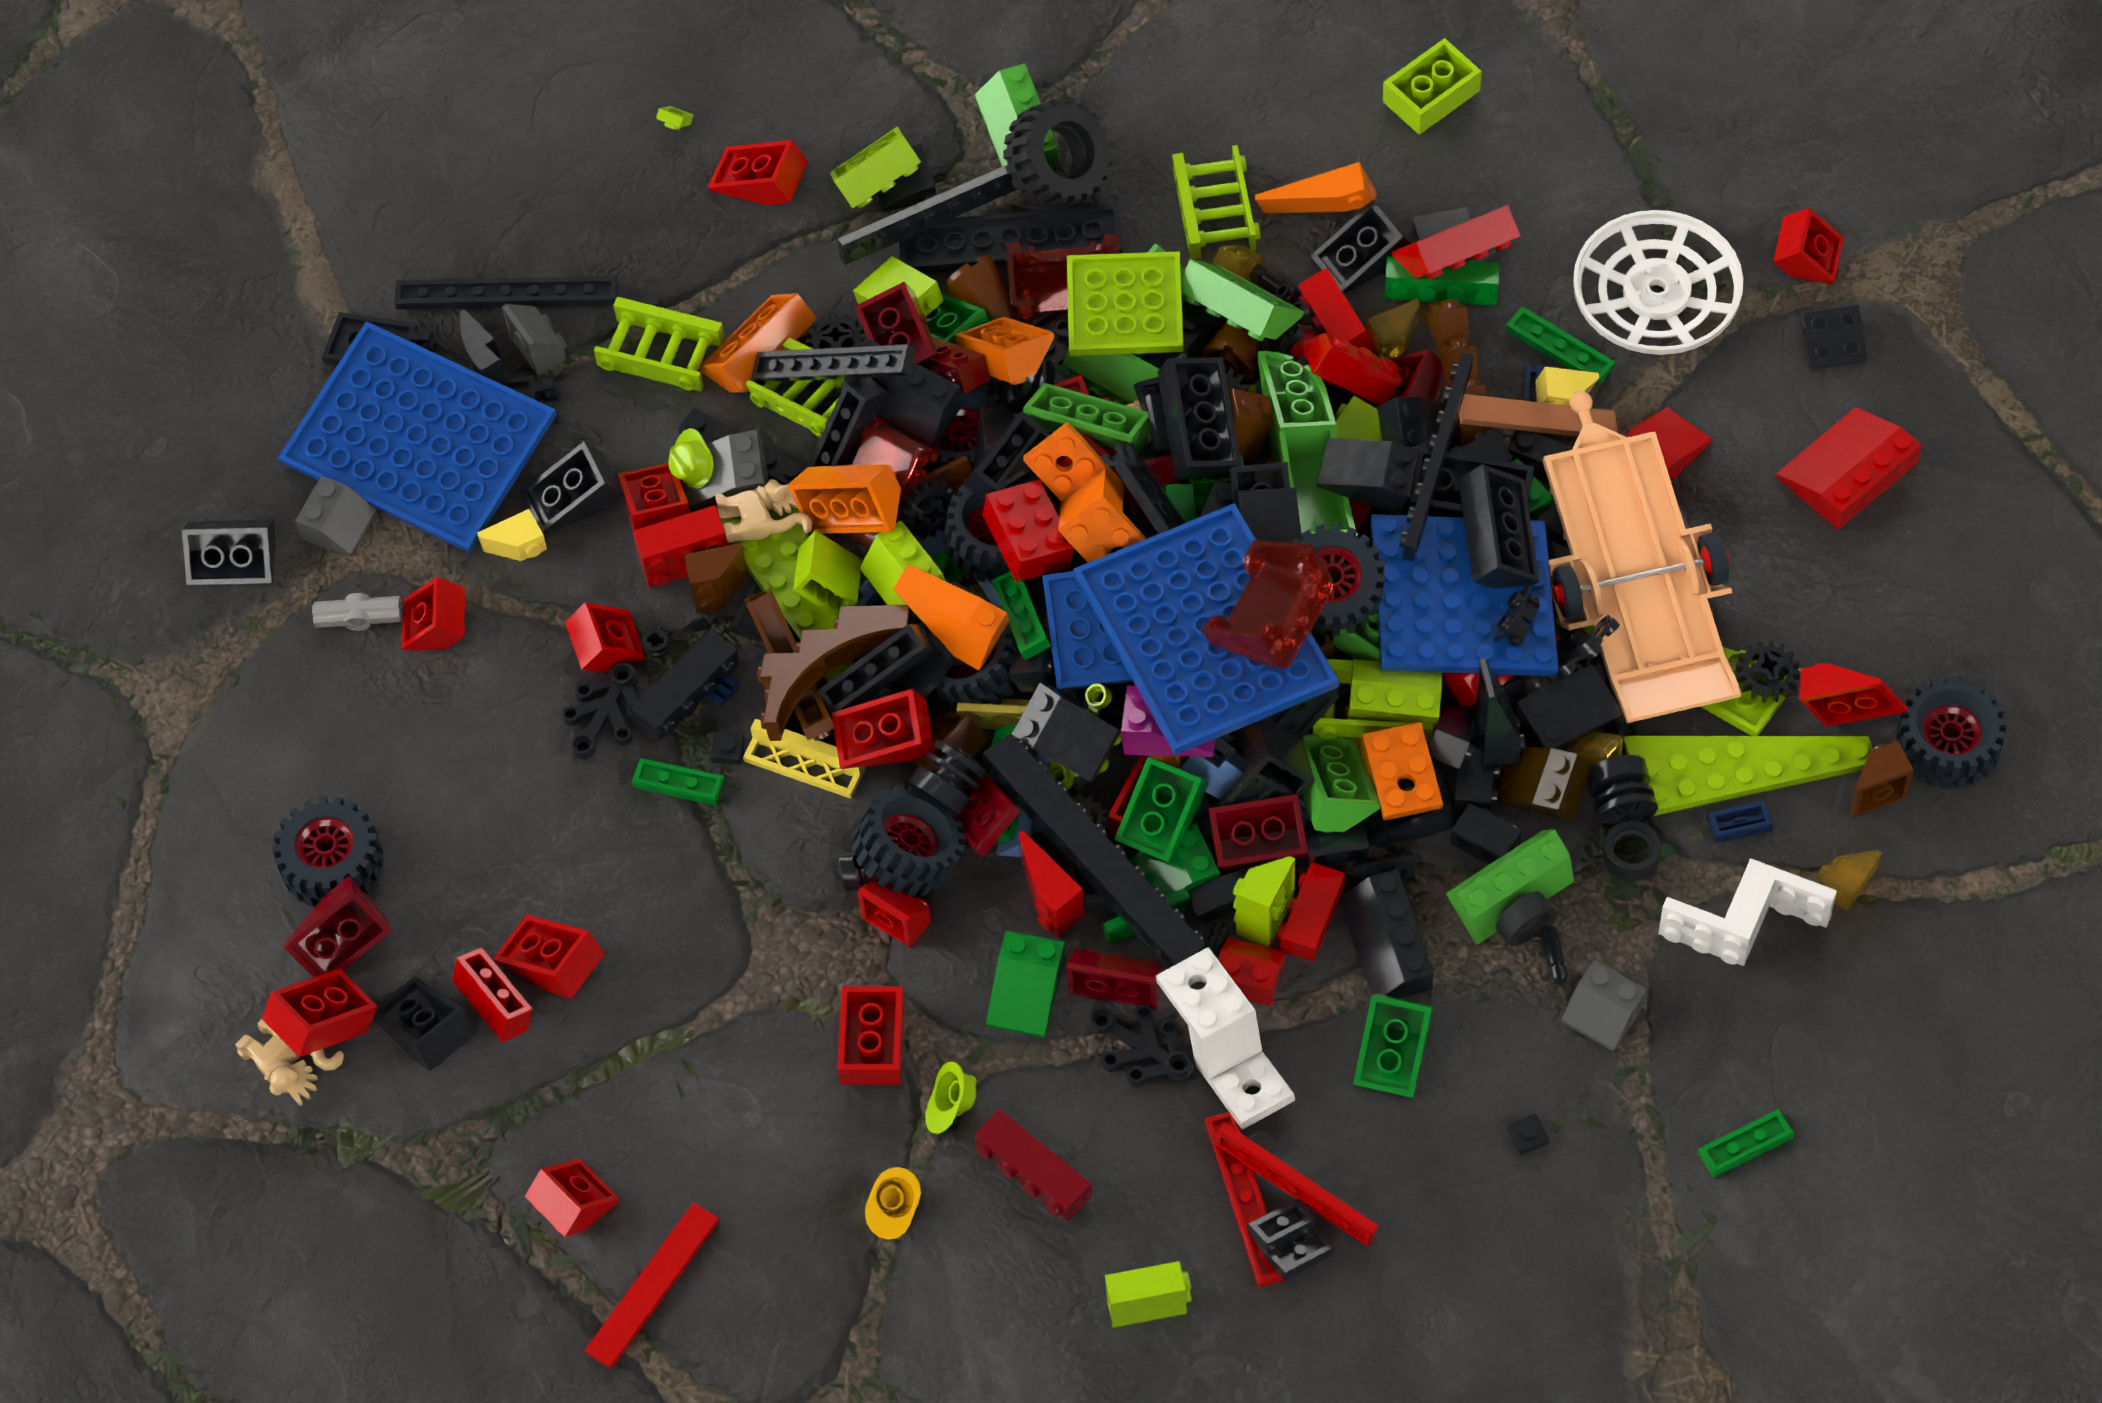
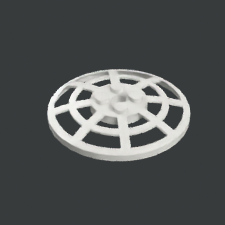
(1658, 272)

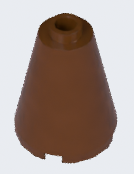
(981, 287)
(1237, 350)

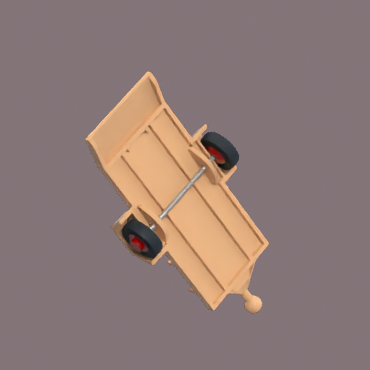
(1633, 558)

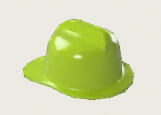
(691, 459)
(951, 1097)

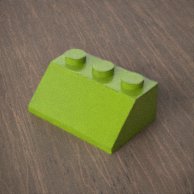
(875, 168)
(889, 558)
(1394, 694)
(1264, 900)

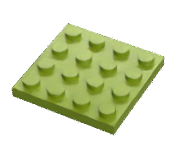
(1124, 303)

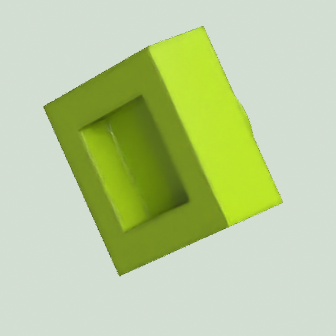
(674, 117)

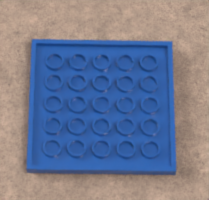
(1443, 620)

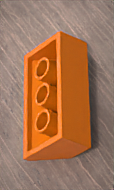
(763, 331)
(1009, 347)
(848, 498)

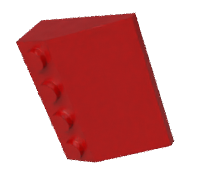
(1851, 465)

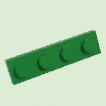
(1558, 344)
(1022, 615)

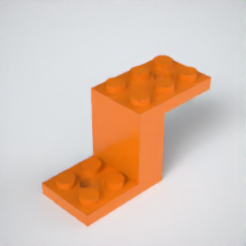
(1088, 494)
(1395, 756)

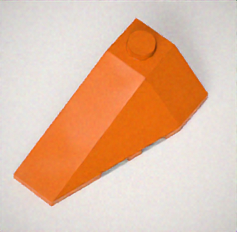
(1331, 191)
(957, 618)

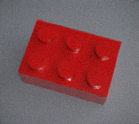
(1027, 530)
(664, 544)
(319, 1012)
(871, 1035)

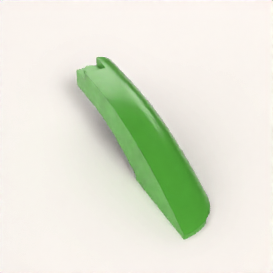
(1299, 435)

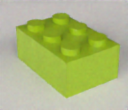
(1431, 86)

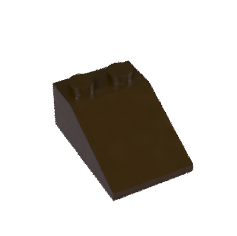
(1544, 782)

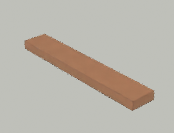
(1529, 415)

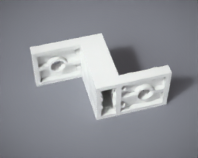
(1735, 934)
(1225, 1038)

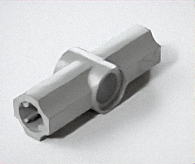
(357, 611)

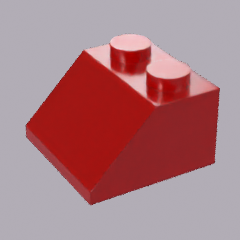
(1808, 247)
(433, 616)
(604, 637)
(894, 913)
(1253, 968)
(570, 1196)

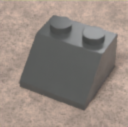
(534, 337)
(334, 517)
(1604, 1005)

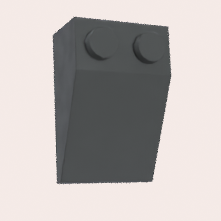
(737, 468)

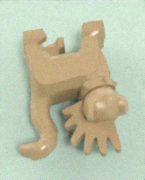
(753, 510)
(275, 1063)

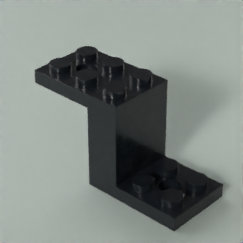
(1277, 753)

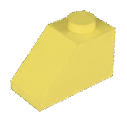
(1559, 384)
(514, 537)

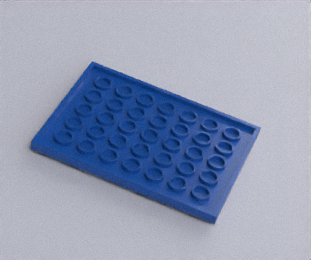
(418, 436)
(1154, 612)

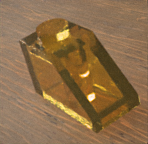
(1238, 259)
(1393, 329)
(1599, 747)
(1849, 875)

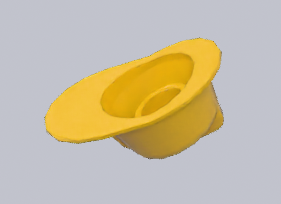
(892, 1203)

